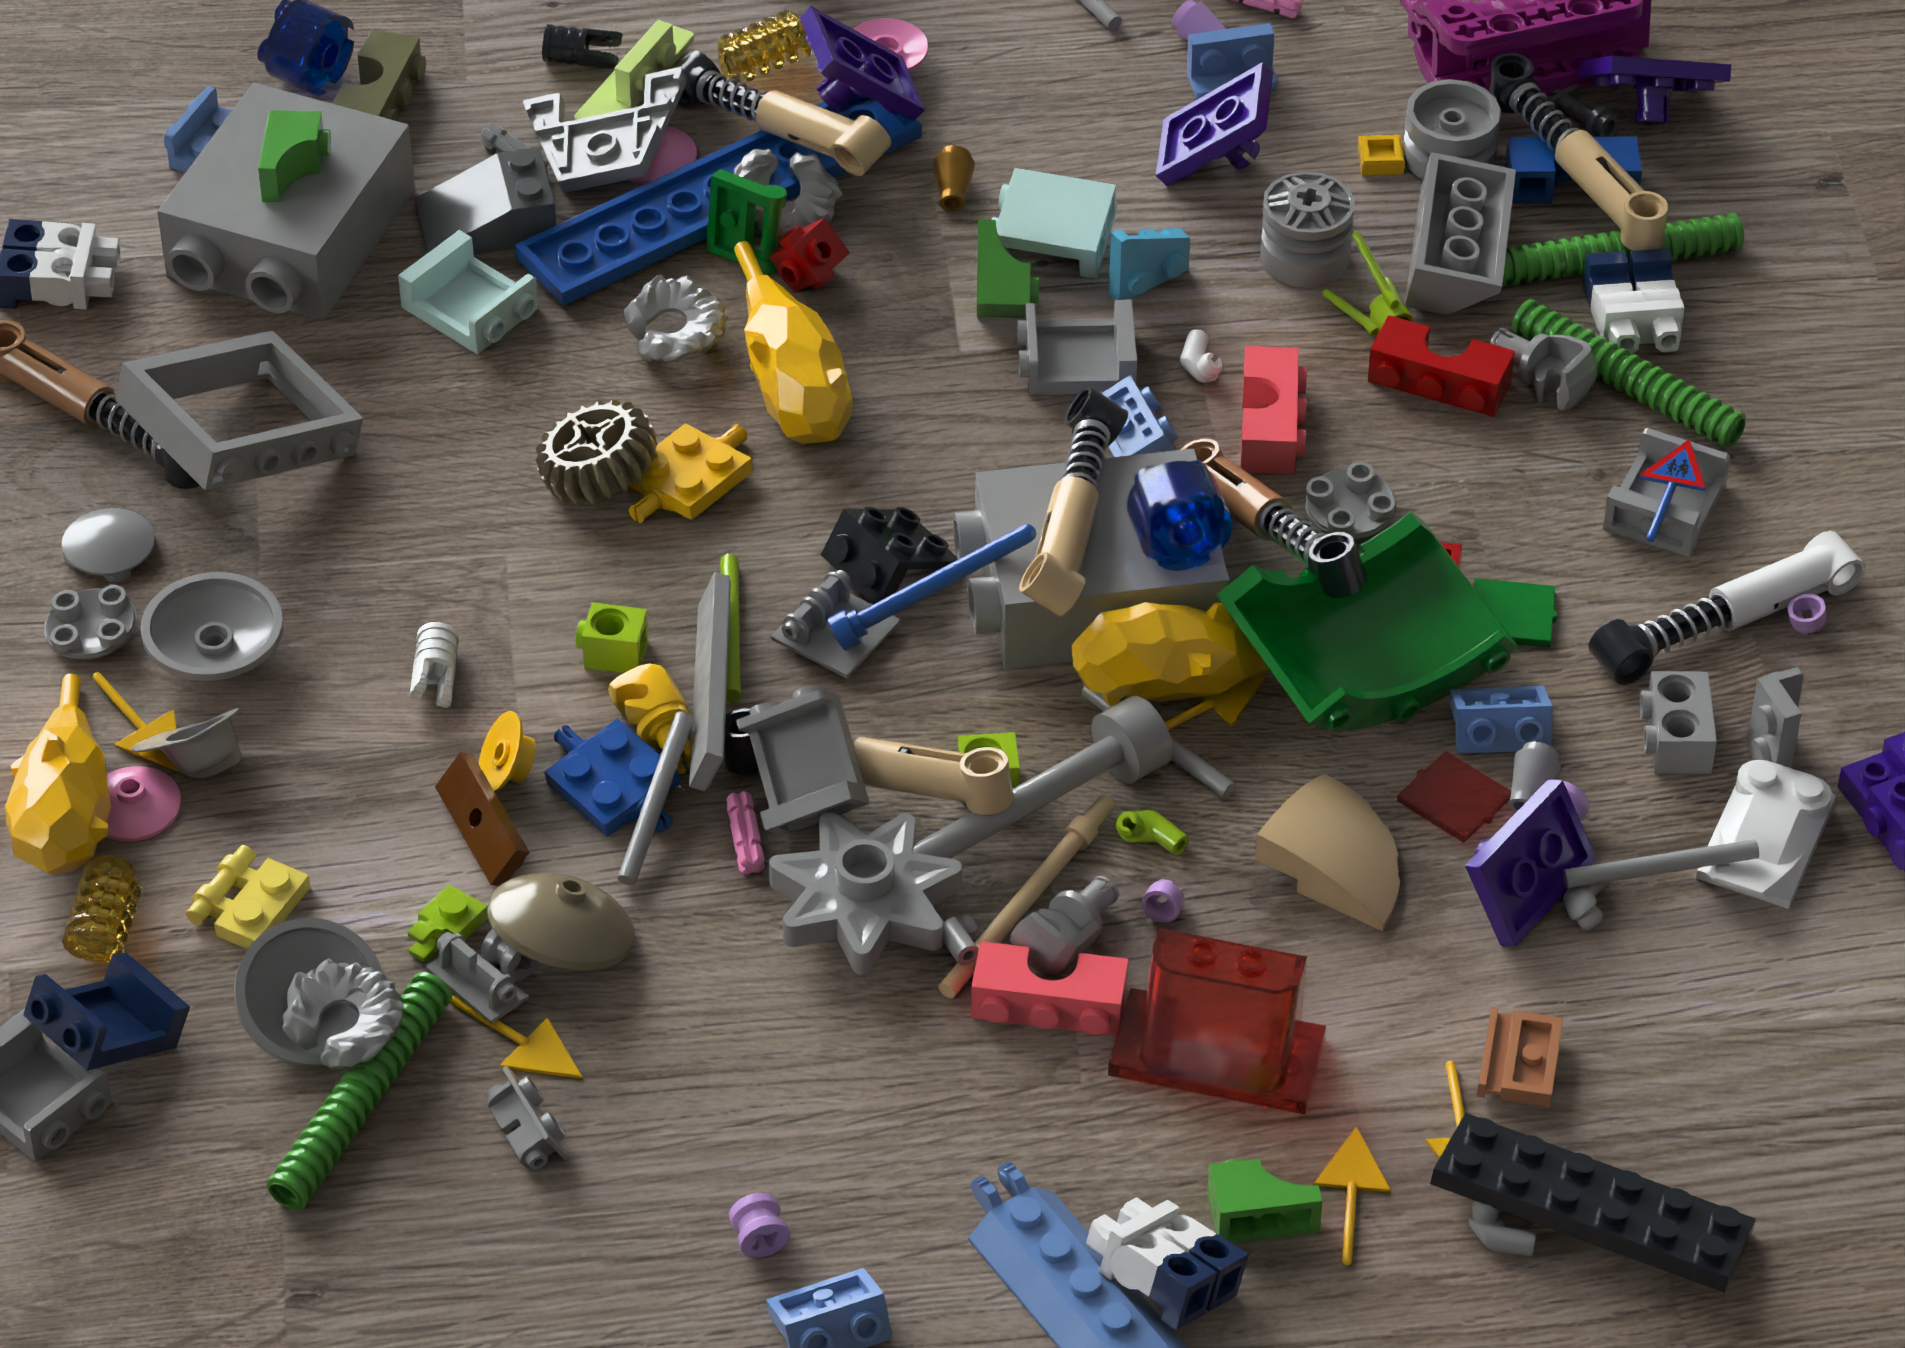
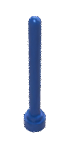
(853, 625)

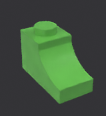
(291, 149)
(1002, 280)
(1257, 1206)

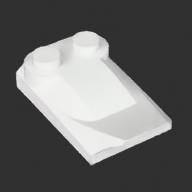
(1785, 816)

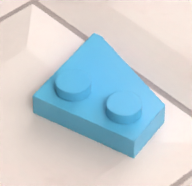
(1146, 260)

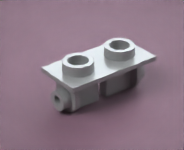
(475, 979)
(539, 1132)

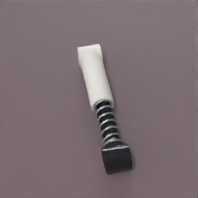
(1821, 567)

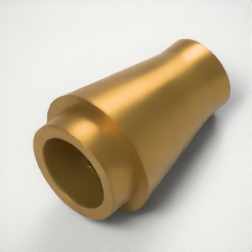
(953, 175)

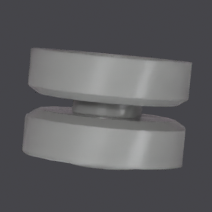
(1451, 121)

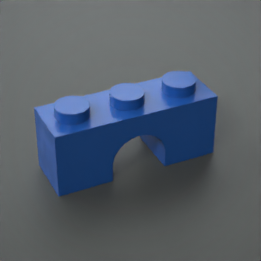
(1539, 172)

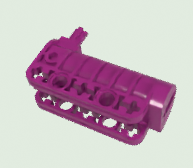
(1465, 36)

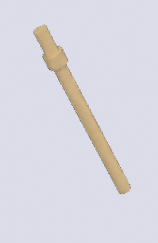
(1077, 836)

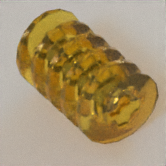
(762, 44)
(102, 909)

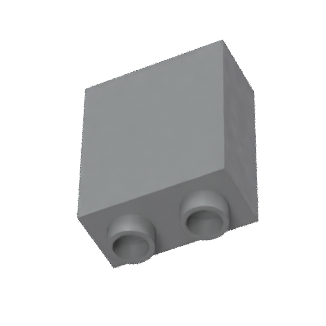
(311, 242)
(1113, 562)

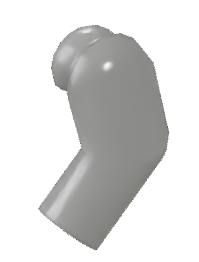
(1581, 905)
(959, 937)
(1495, 1234)

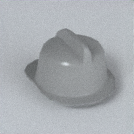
(198, 748)

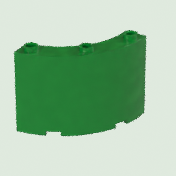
(1381, 650)

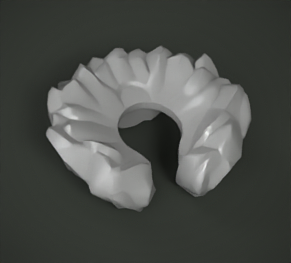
(817, 191)
(701, 309)
(363, 991)

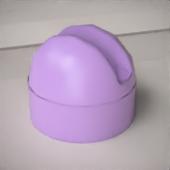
(1806, 603)
(1170, 908)

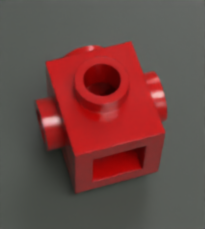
(809, 255)

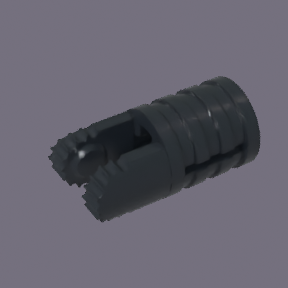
(573, 45)

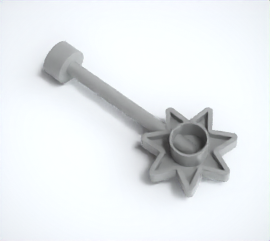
(885, 883)

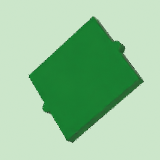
(1521, 609)

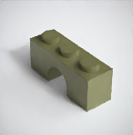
(387, 74)

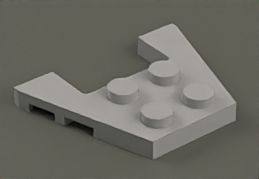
(606, 145)

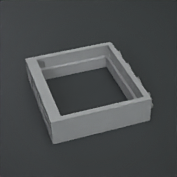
(153, 382)

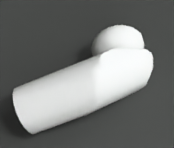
(1196, 361)

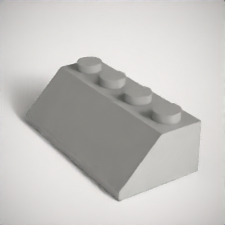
(1459, 234)

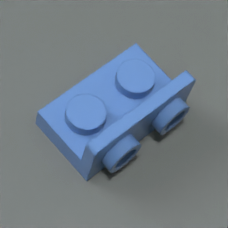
(1227, 53)
(194, 129)
(1143, 429)
(1500, 718)
(833, 1313)

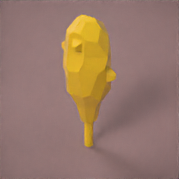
(793, 359)
(1164, 653)
(60, 791)

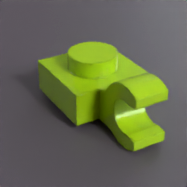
(447, 912)

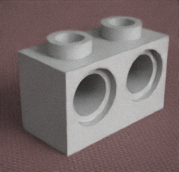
(1680, 722)

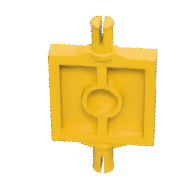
(691, 472)

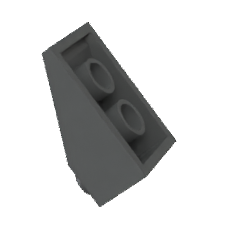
(491, 202)

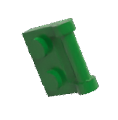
(733, 217)

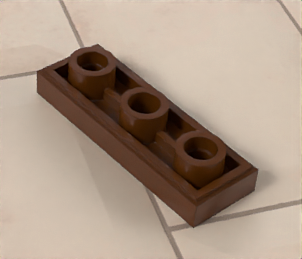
(482, 819)

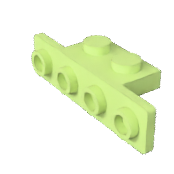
(625, 86)

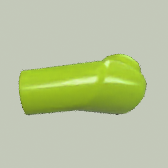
(1151, 827)

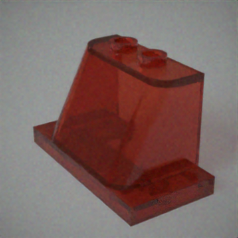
(1221, 1023)

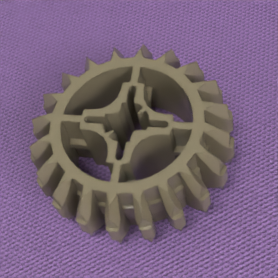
(596, 452)

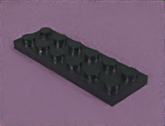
(1594, 1201)

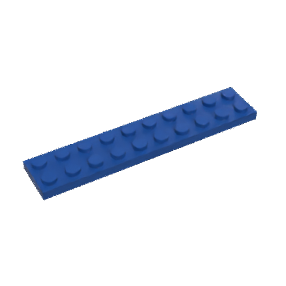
(669, 212)

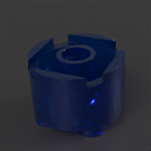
(307, 45)
(1178, 514)

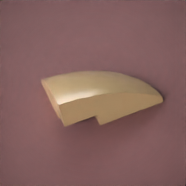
(1334, 850)

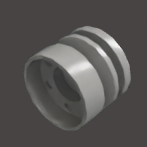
(1307, 229)

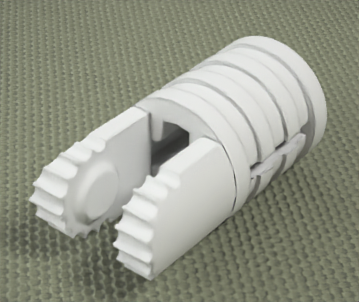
(435, 661)

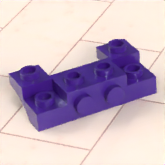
(1878, 795)

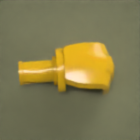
(651, 702)

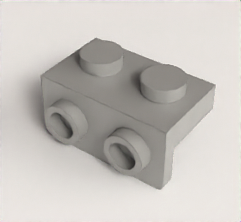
(1776, 717)

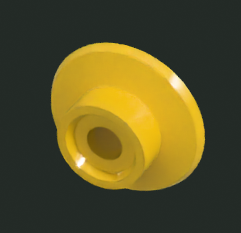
(507, 752)

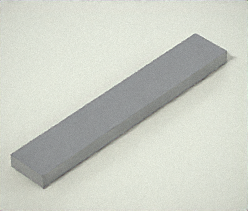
(710, 682)

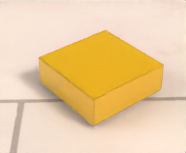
(1381, 155)

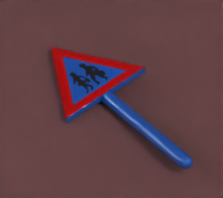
(1674, 469)

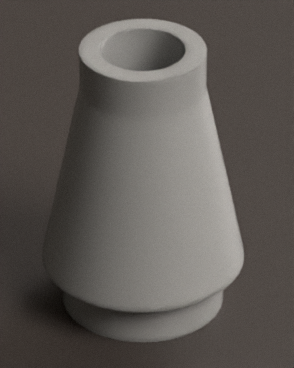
(1531, 769)

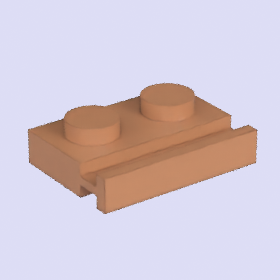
(1520, 1057)

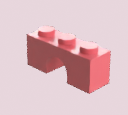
(1272, 410)
(1083, 1002)

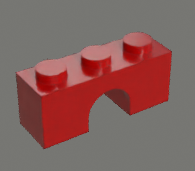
(1470, 380)

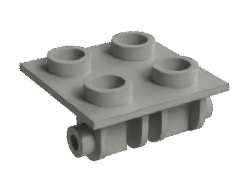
(811, 635)

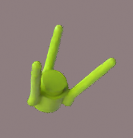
(1383, 305)

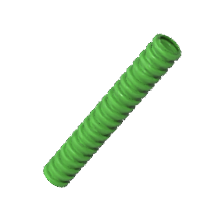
(1570, 256)
(1639, 377)
(356, 1096)

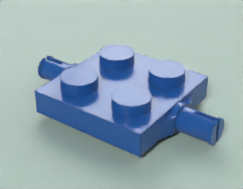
(607, 776)

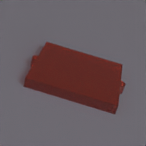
(1454, 796)

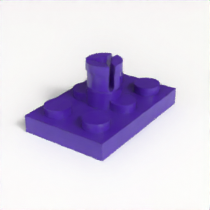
(858, 67)
(1654, 80)
(1216, 126)
(1524, 862)

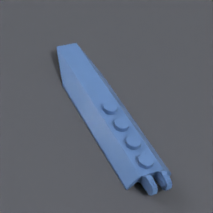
(1054, 1274)

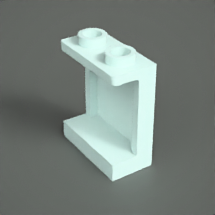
(1057, 217)
(465, 295)

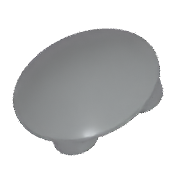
(1350, 501)
(108, 543)
(90, 622)

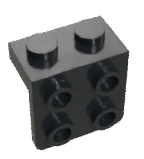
(880, 548)

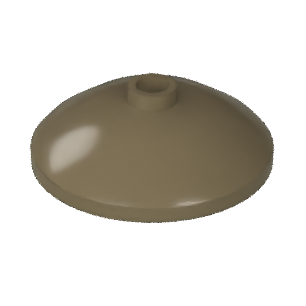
(561, 921)

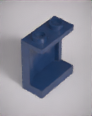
(109, 1019)

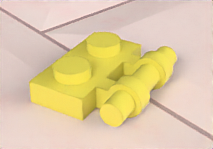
(263, 902)

